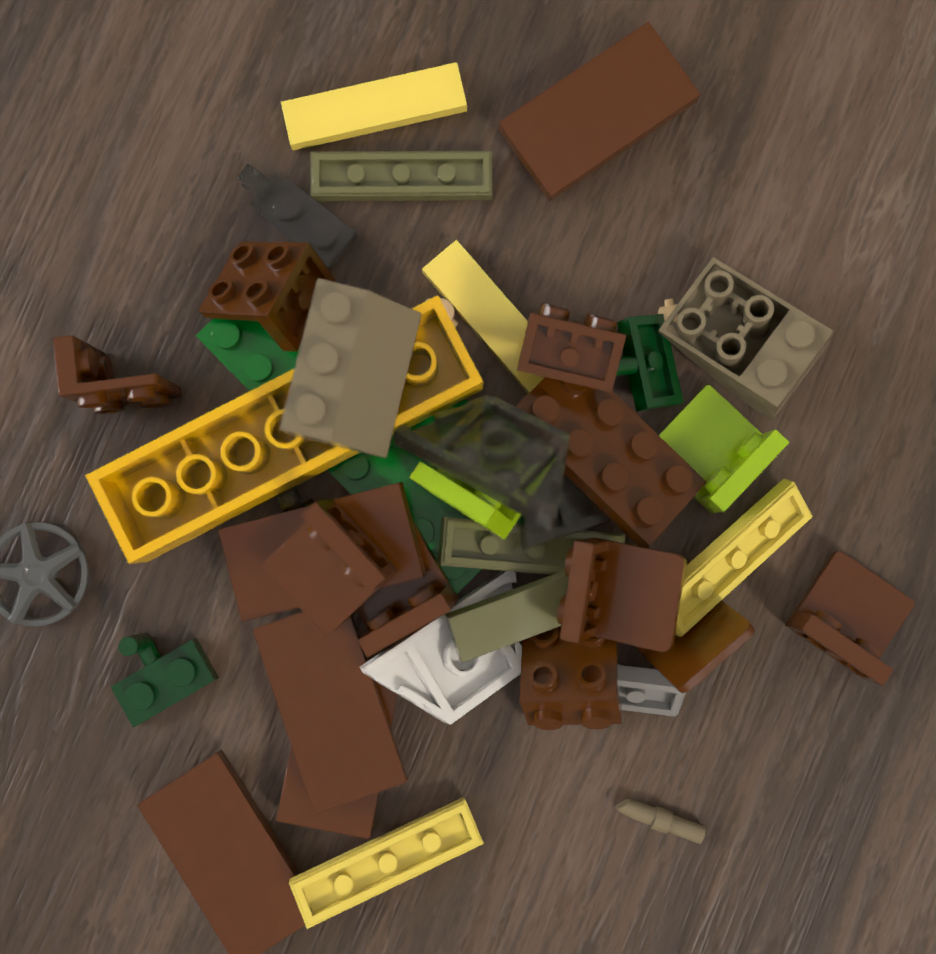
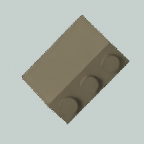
(351, 369)

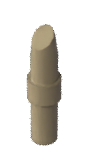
(662, 820)

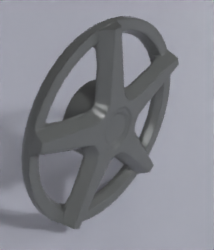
(40, 574)

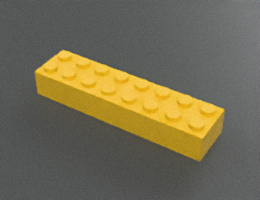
(242, 457)

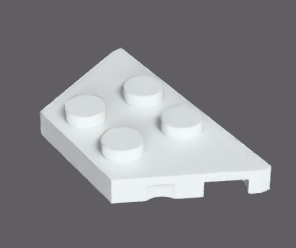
(428, 670)

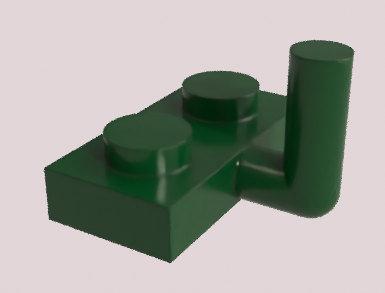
(649, 363)
(162, 679)

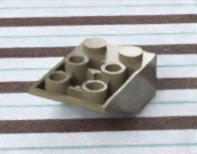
(746, 337)

